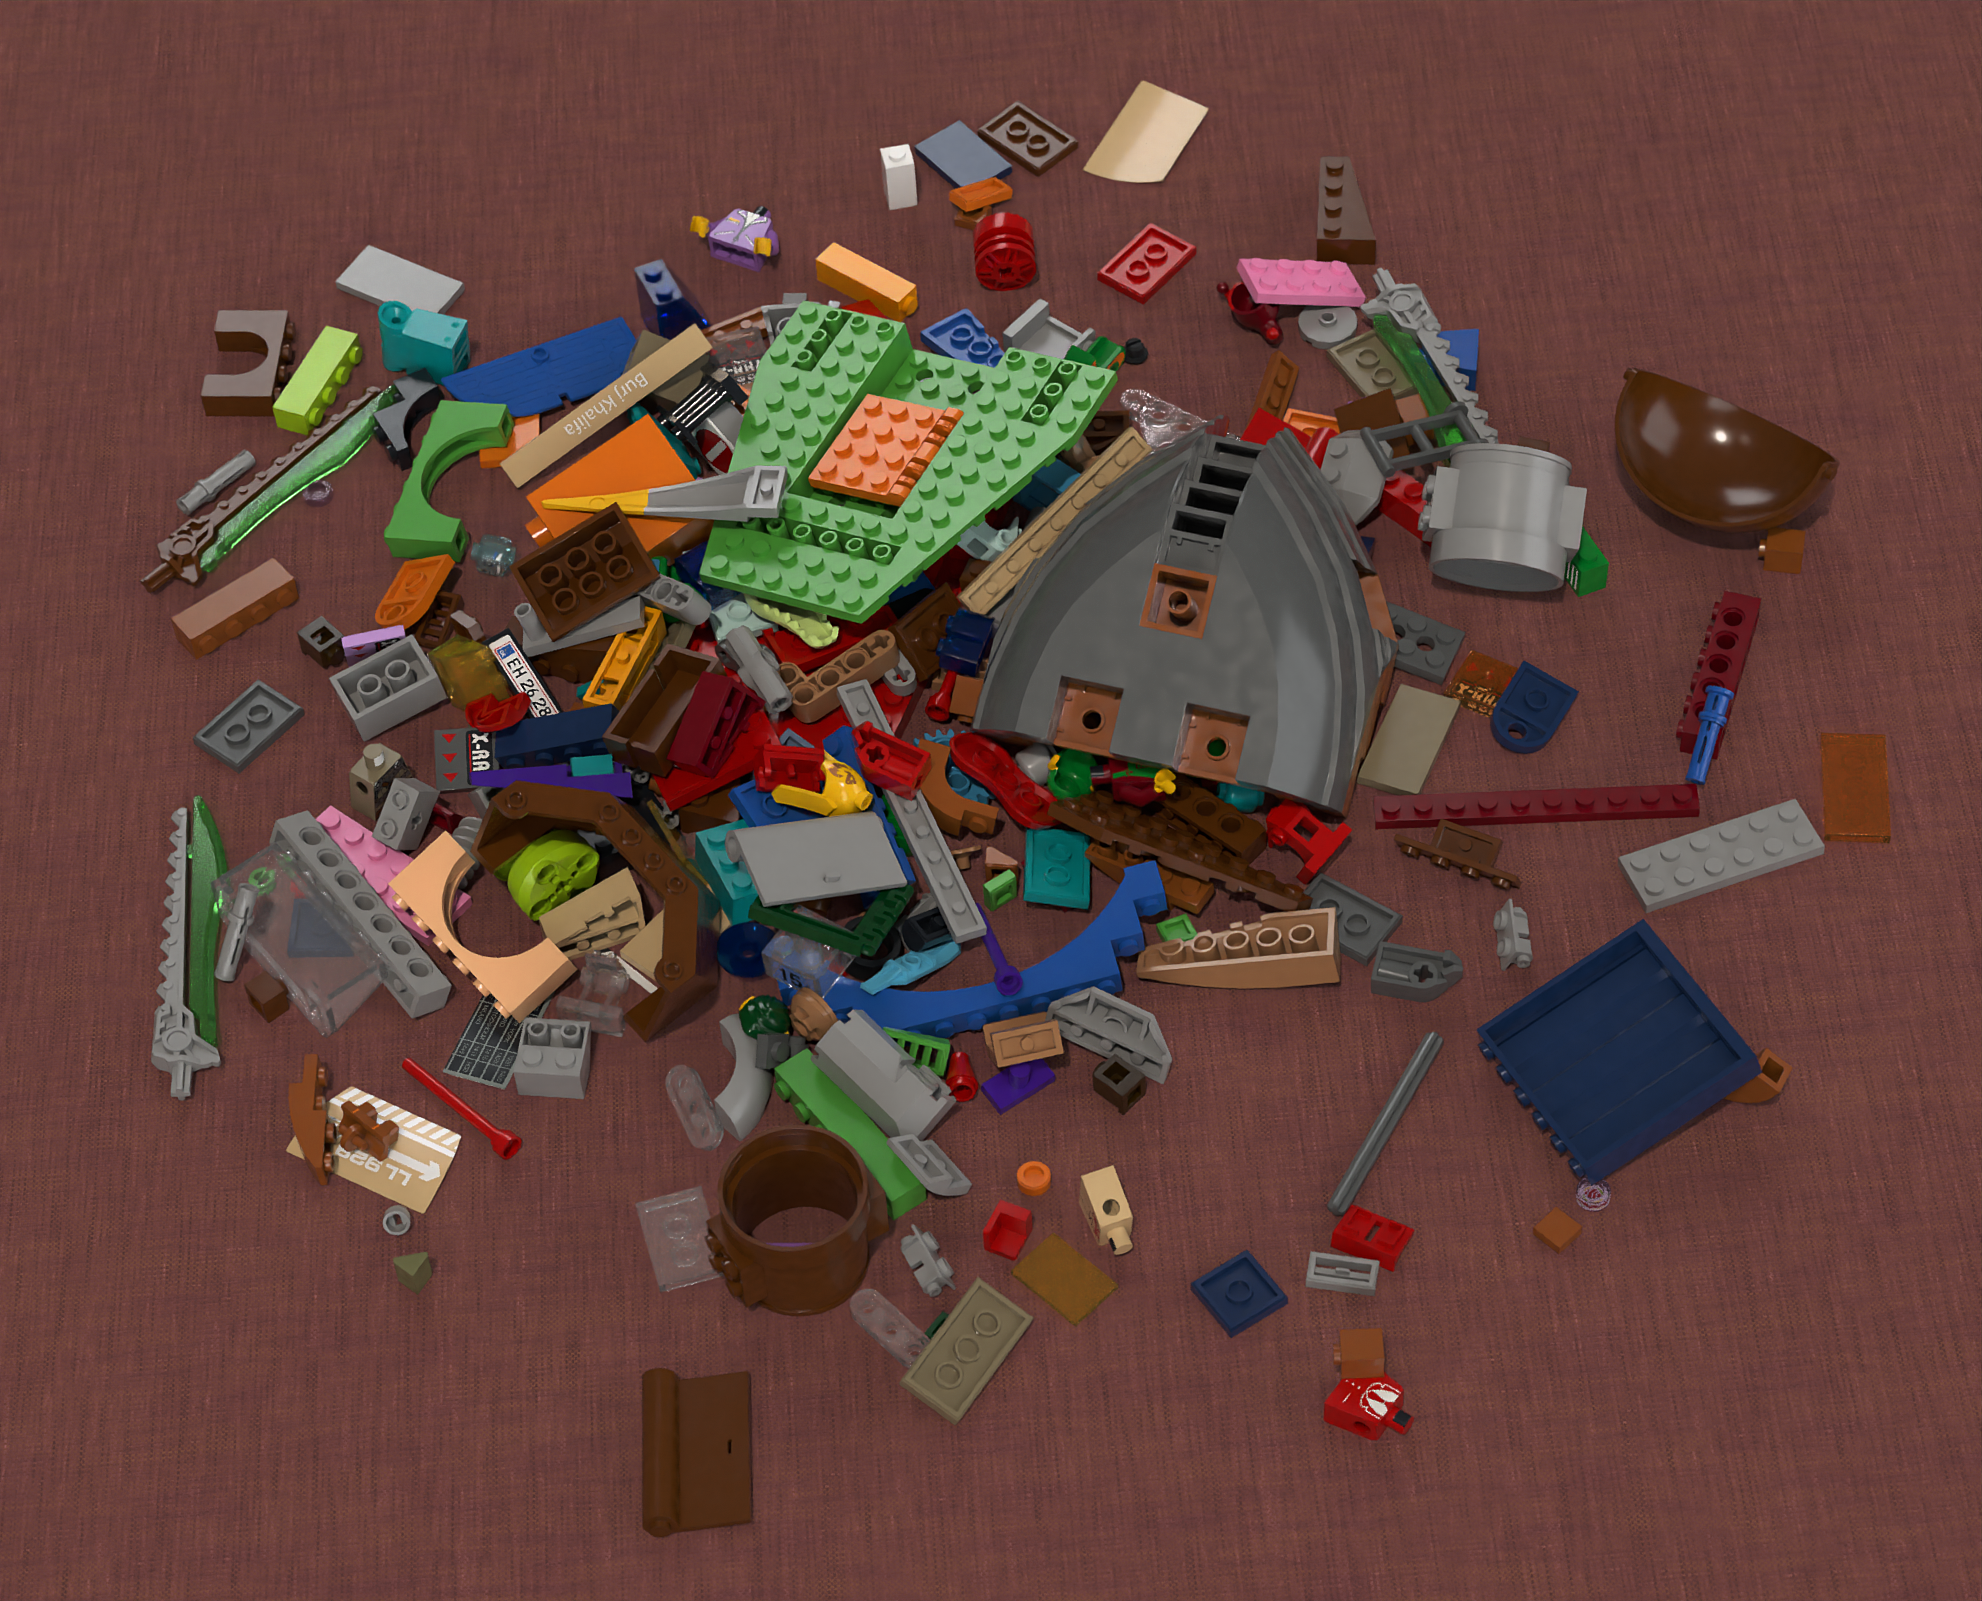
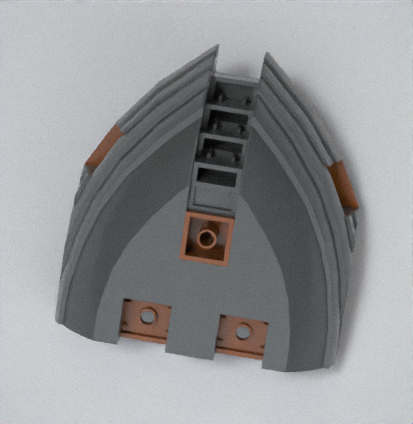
(1201, 608)

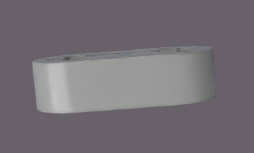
(906, 672)

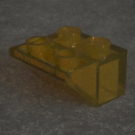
(467, 671)

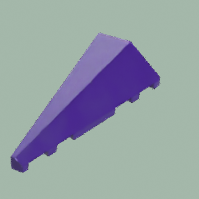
(559, 775)

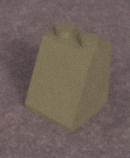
(675, 388)

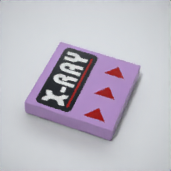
(363, 645)

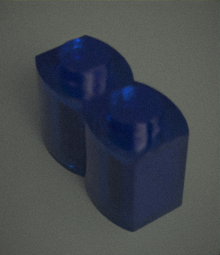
(688, 570)
(965, 641)

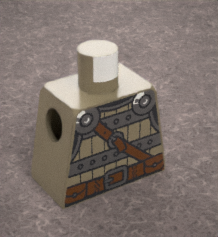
(373, 778)

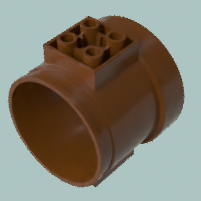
(787, 1171)

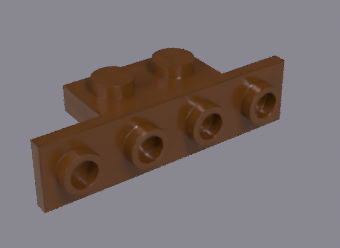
(1464, 849)

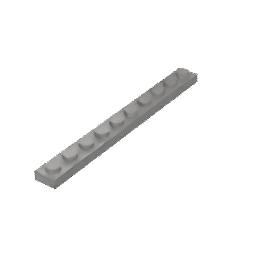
(920, 829)

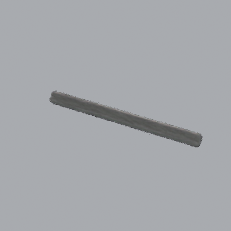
(1385, 1124)

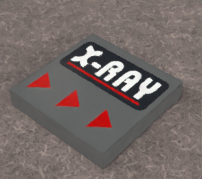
(460, 753)

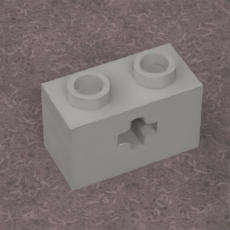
(405, 814)

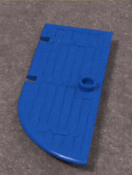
(542, 374)

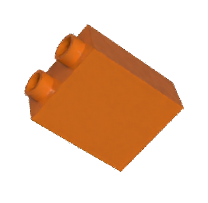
(626, 463)

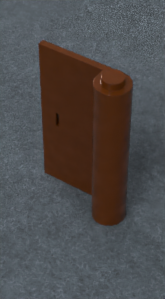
(685, 1452)

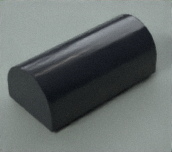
(925, 930)

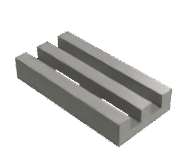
(1342, 1278)

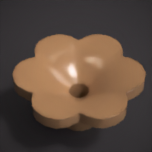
(962, 856)

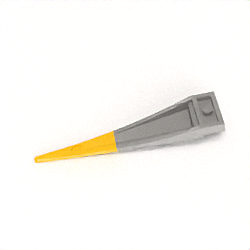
(728, 497)

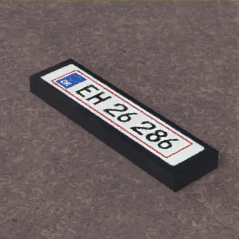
(521, 674)

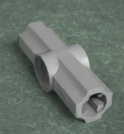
(758, 669)

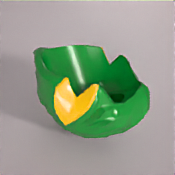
(1070, 774)

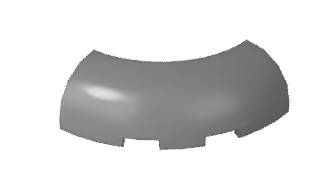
(746, 1095)

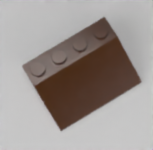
(585, 572)

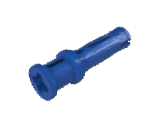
(1709, 718)

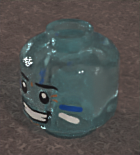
(493, 555)

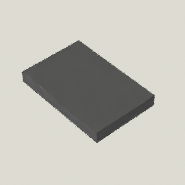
(248, 726)
(1359, 918)

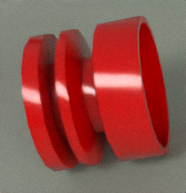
(1004, 251)

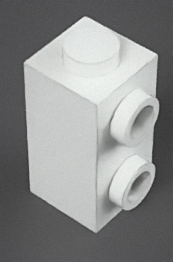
(898, 177)

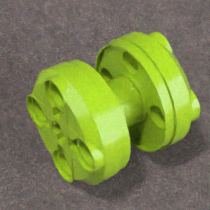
(550, 872)

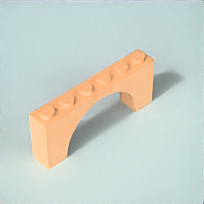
(515, 981)

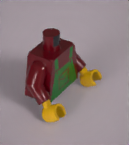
(1133, 781)

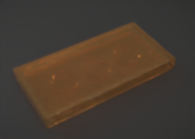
(1855, 787)

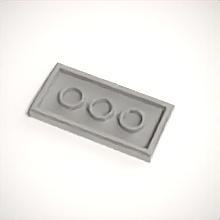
(386, 277)

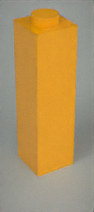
(866, 280)

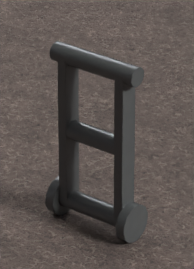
(1453, 414)

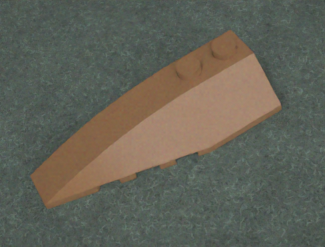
(1269, 953)

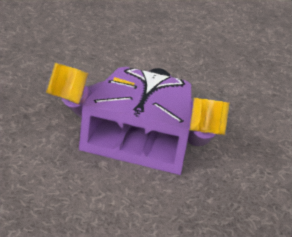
(740, 237)

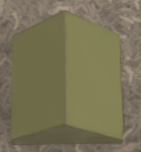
(413, 1270)

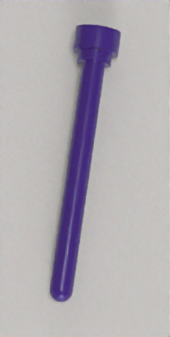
(1006, 977)

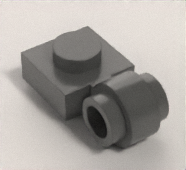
(777, 1048)

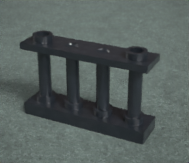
(701, 403)

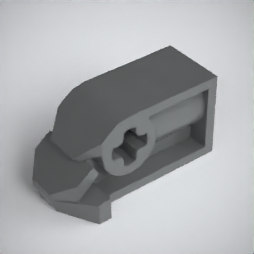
(1401, 969)

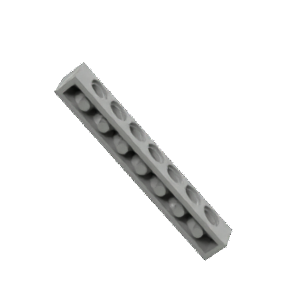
(411, 974)

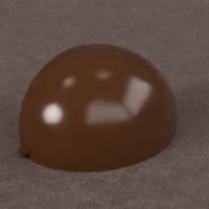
(1714, 458)

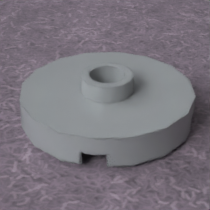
(1327, 325)

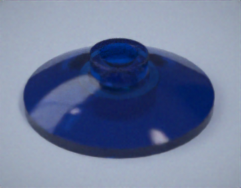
(741, 941)

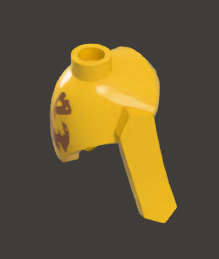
(842, 794)

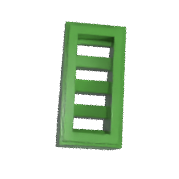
(928, 1042)

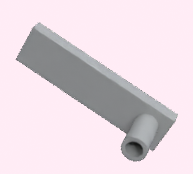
(618, 619)

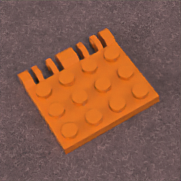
(884, 449)

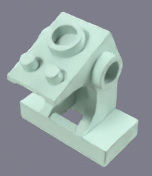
(987, 543)

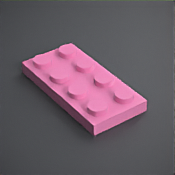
(1300, 282)

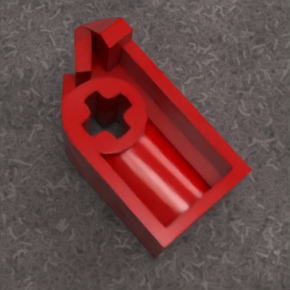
(890, 761)

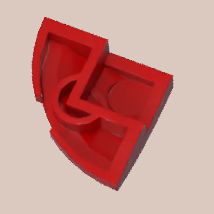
(491, 715)

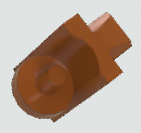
(362, 1131)

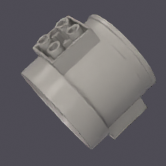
(1502, 518)

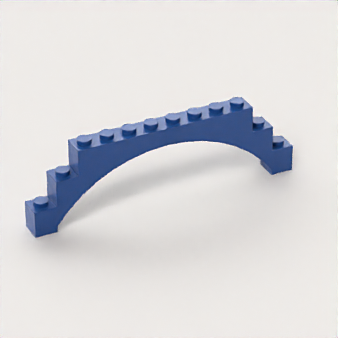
(1078, 966)

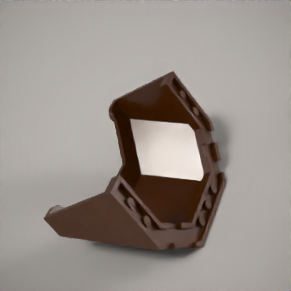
(691, 910)

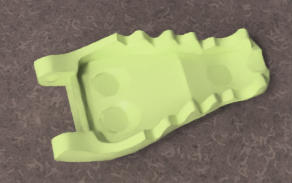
(807, 624)

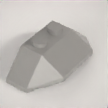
(1354, 473)
(1111, 1028)

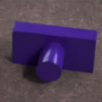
(1017, 1084)

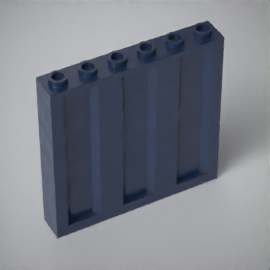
(1617, 1052)

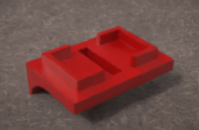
(1386, 1244)

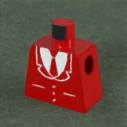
(1368, 1407)

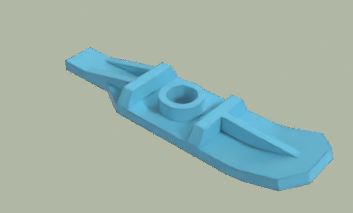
(912, 966)

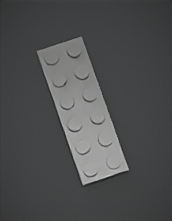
(1720, 855)

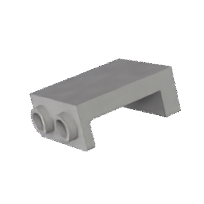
(1043, 334)

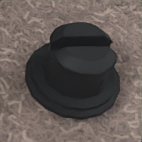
(1135, 351)

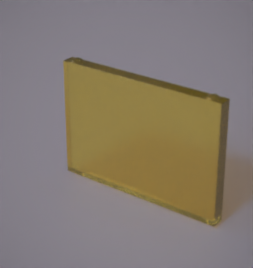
(676, 841)
(1064, 1279)

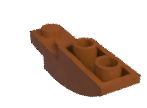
(1179, 887)
(311, 1119)

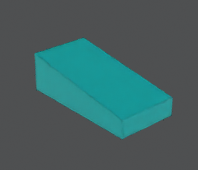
(591, 765)

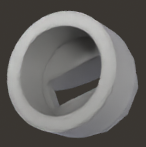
(390, 1220)

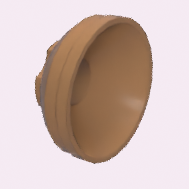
(811, 1014)

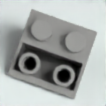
(553, 1058)

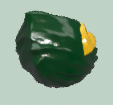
(764, 1015)

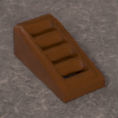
(444, 599)

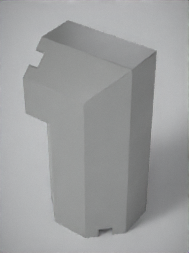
(882, 1078)

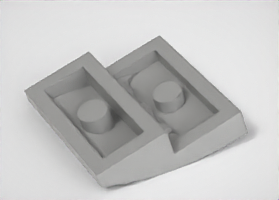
(930, 1165)

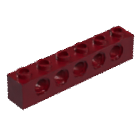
(1720, 663)

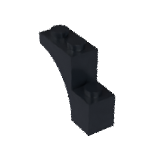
(413, 400)

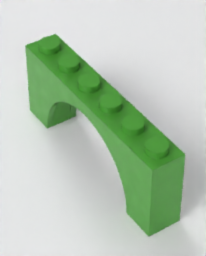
(454, 432)

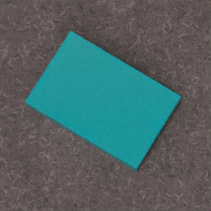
(1056, 868)

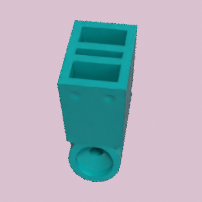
(422, 341)

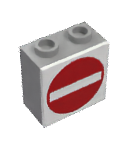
(718, 437)

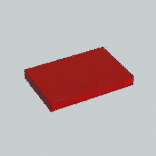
(1146, 263)

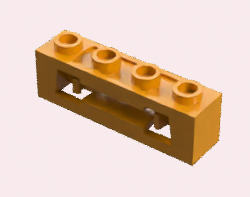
(627, 662)

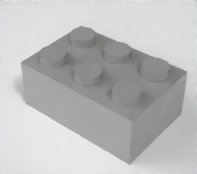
(388, 687)

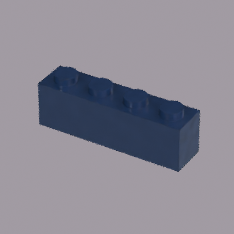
(554, 737)

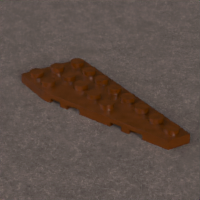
(1110, 820)

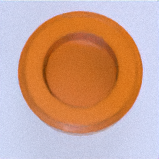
(1033, 1178)

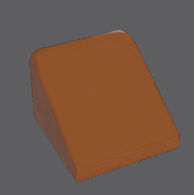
(997, 863)

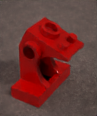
(1314, 852)

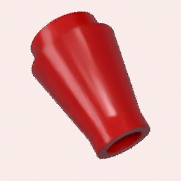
(961, 1077)

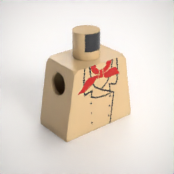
(1106, 1209)

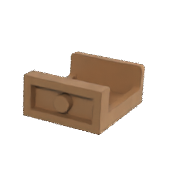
(1022, 1039)

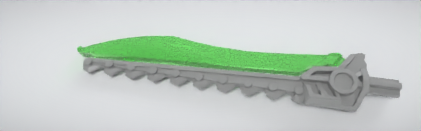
(1410, 313)
(175, 1032)

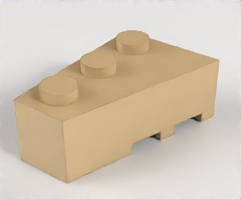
(596, 918)

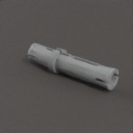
(206, 489)
(239, 920)

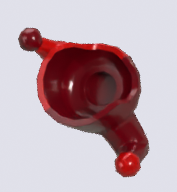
(1252, 314)

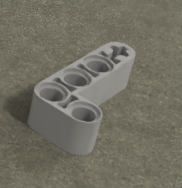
(676, 600)

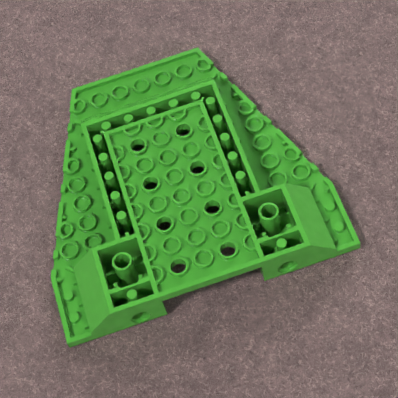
(854, 554)

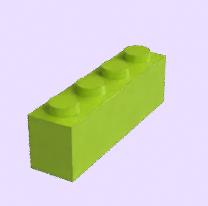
(317, 380)

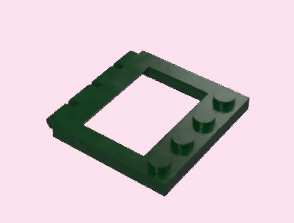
(865, 937)

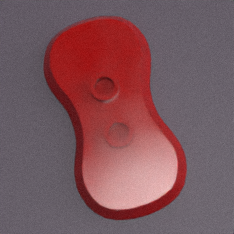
(997, 771)

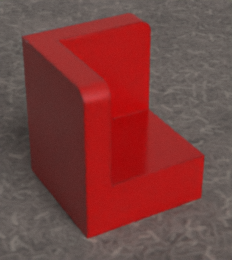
(1007, 1230)

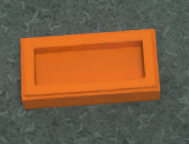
(980, 194)

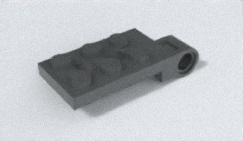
(1420, 629)

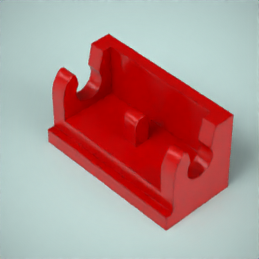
(789, 767)

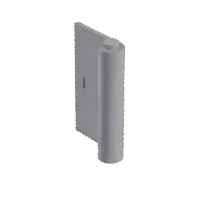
(817, 858)

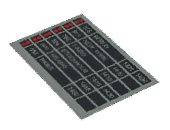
(489, 1044)

